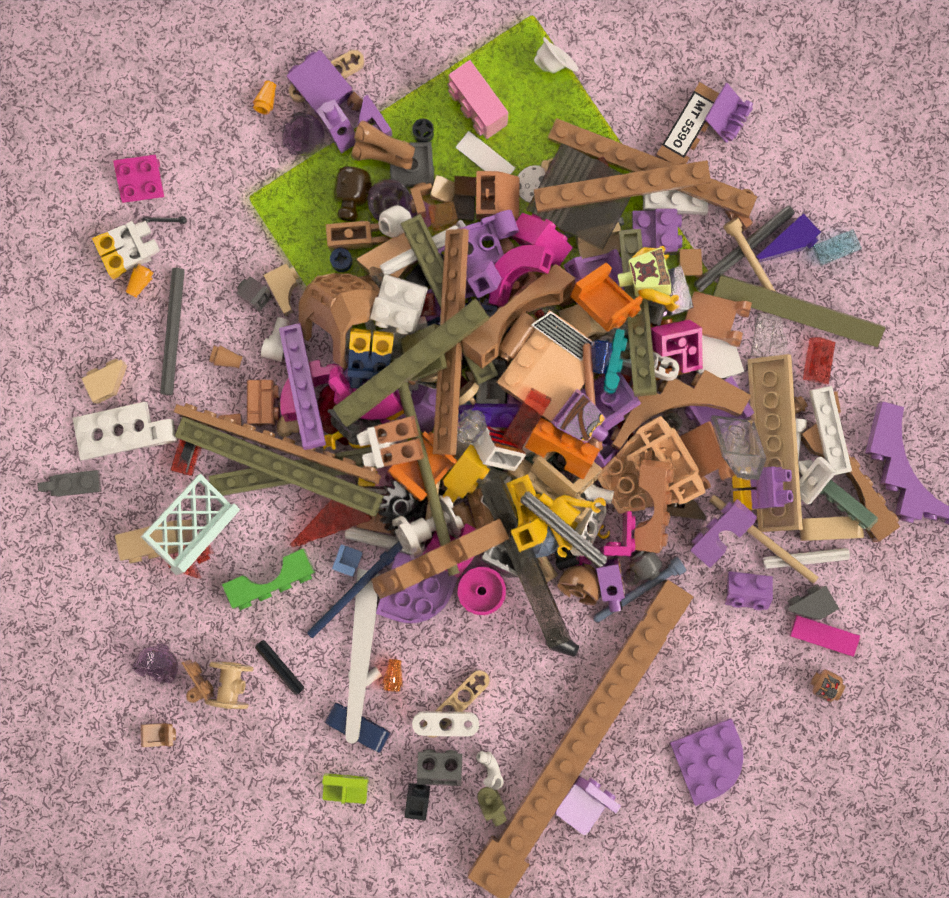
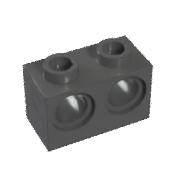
(439, 774)

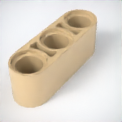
(830, 528)

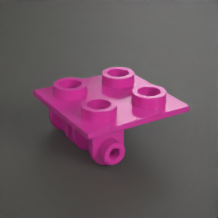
(139, 178)

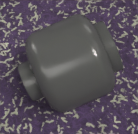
(645, 564)

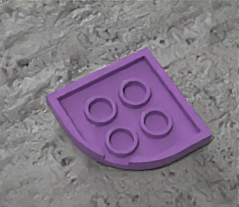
(420, 600)
(709, 760)

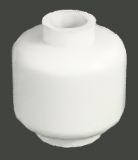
(390, 220)

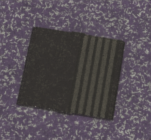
(590, 221)

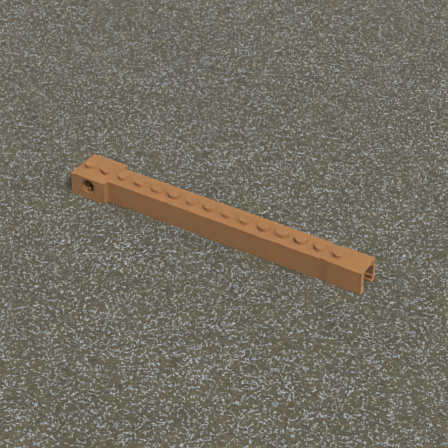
(504, 859)

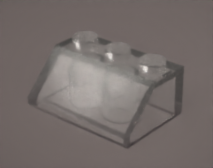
(740, 446)

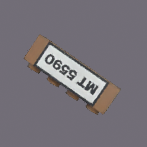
(688, 126)

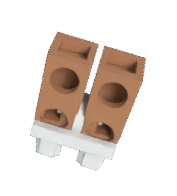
(384, 445)

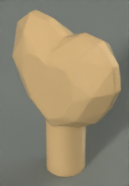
(286, 428)

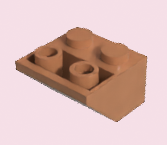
(496, 193)

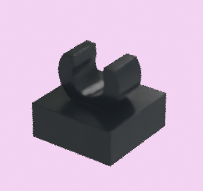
(568, 561)

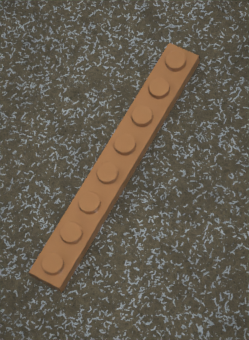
(622, 186)

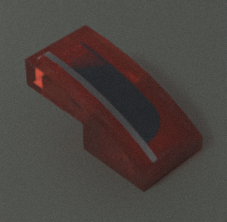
(185, 458)

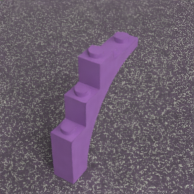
(887, 443)

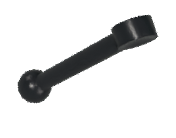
(182, 220)

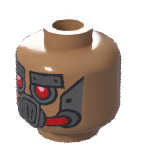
(827, 685)

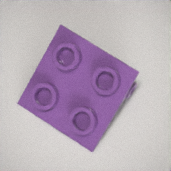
(728, 114)

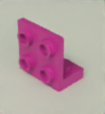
(628, 543)

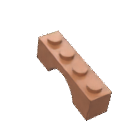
(655, 479)

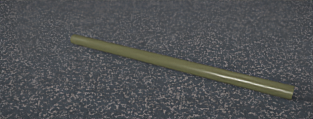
(427, 475)

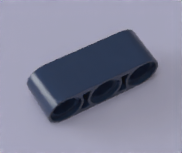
(370, 733)

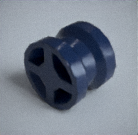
(341, 264)

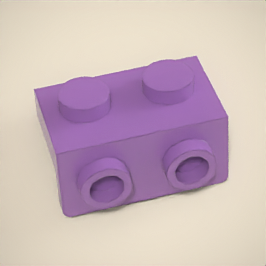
(749, 590)

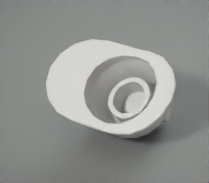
(553, 59)

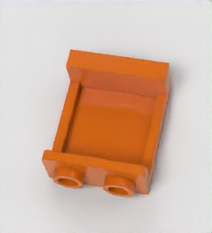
(605, 299)
(409, 474)

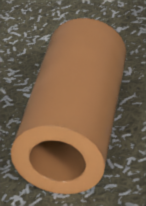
(516, 337)

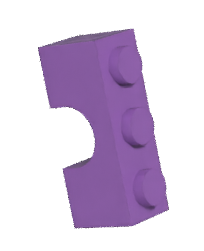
(735, 518)

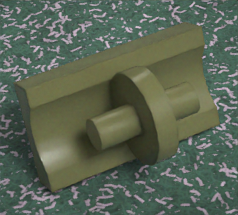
(491, 805)

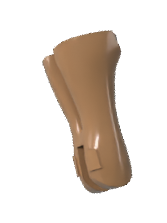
(376, 145)

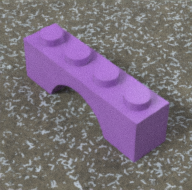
(479, 282)

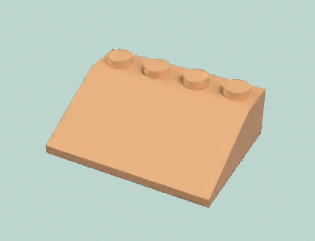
(546, 368)

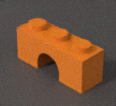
(577, 453)

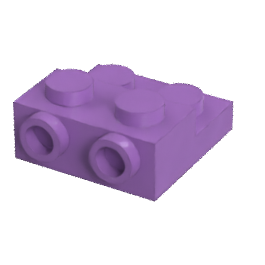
(659, 229)
(614, 405)

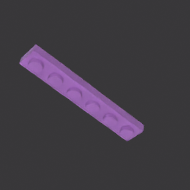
(302, 386)

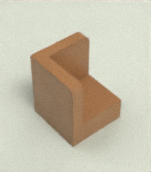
(691, 262)

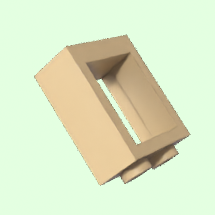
(560, 483)

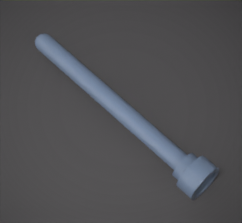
(674, 568)

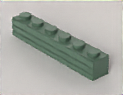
(851, 506)

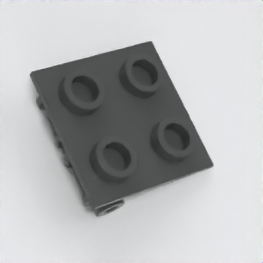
(354, 429)

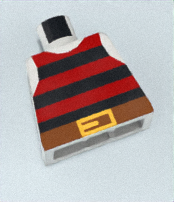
(498, 452)

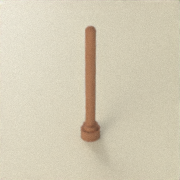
(589, 384)

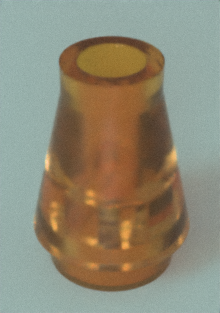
(393, 676)

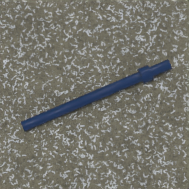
(386, 558)

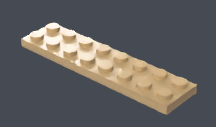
(776, 425)

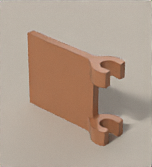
(717, 316)
(706, 452)

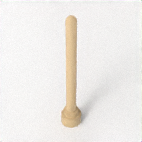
(734, 229)

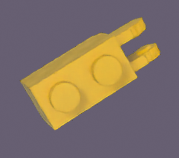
(464, 474)

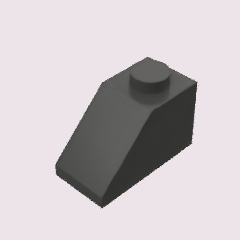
(254, 293)

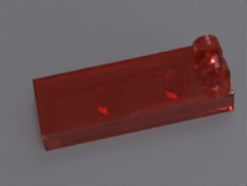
(526, 418)

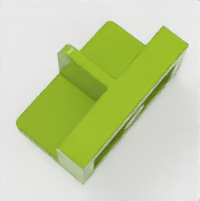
(345, 788)

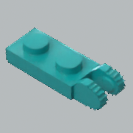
(615, 364)

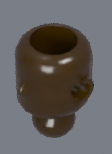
(351, 191)

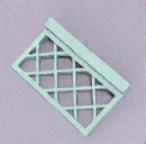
(203, 538)

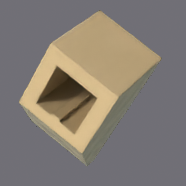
(104, 382)

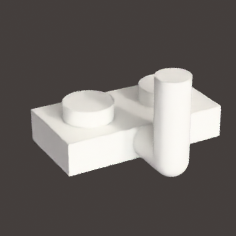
(814, 478)

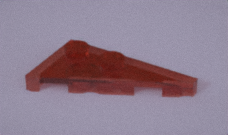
(329, 521)

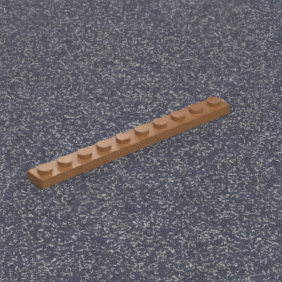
(636, 161)
(449, 378)
(285, 445)

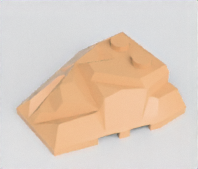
(651, 442)

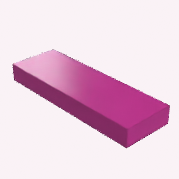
(824, 635)

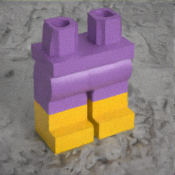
(768, 491)

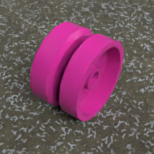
(485, 603)

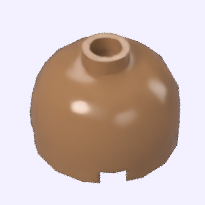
(582, 583)

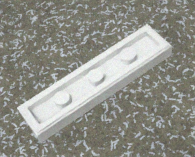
(830, 429)

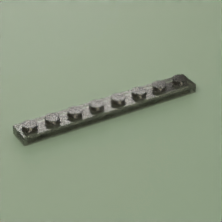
(526, 565)

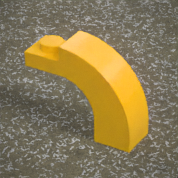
(530, 528)

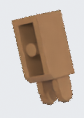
(353, 235)

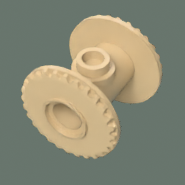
(231, 685)

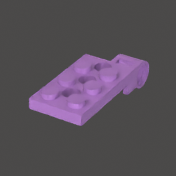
(493, 227)

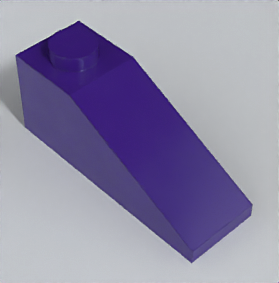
(792, 240)

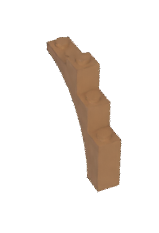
(707, 392)
(440, 559)

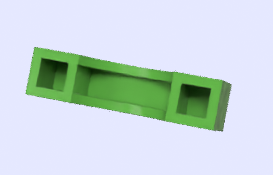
(243, 591)

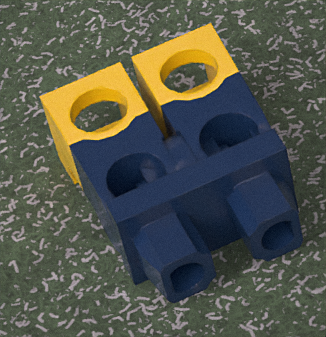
(362, 363)

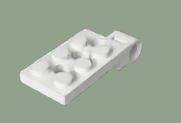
(152, 435)

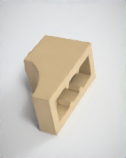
(282, 282)

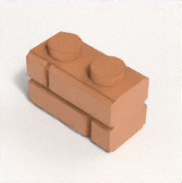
(261, 402)

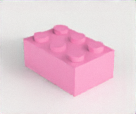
(477, 100)

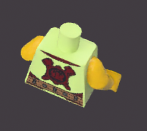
(650, 277)

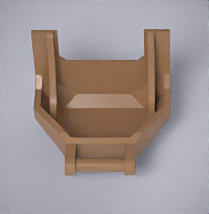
(335, 305)

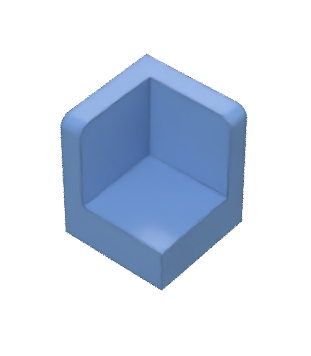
(347, 560)

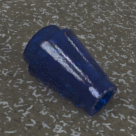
(601, 355)

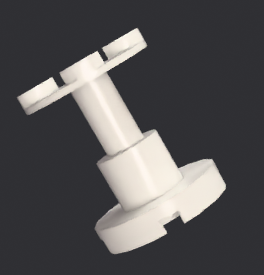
(420, 530)

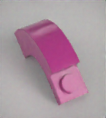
(516, 263)
(320, 376)
(341, 386)

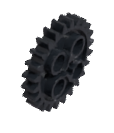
(394, 495)

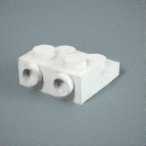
(398, 304)

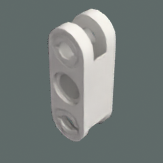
(434, 729)

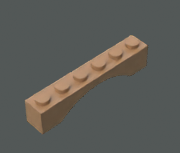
(547, 290)
(862, 483)

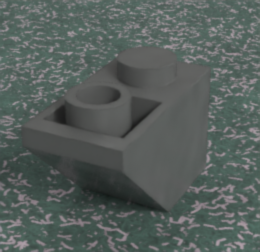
(815, 604)

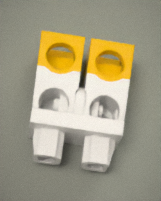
(124, 248)

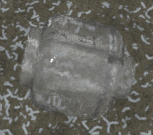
(471, 426)

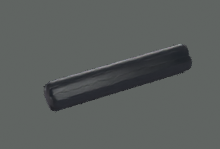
(279, 667)

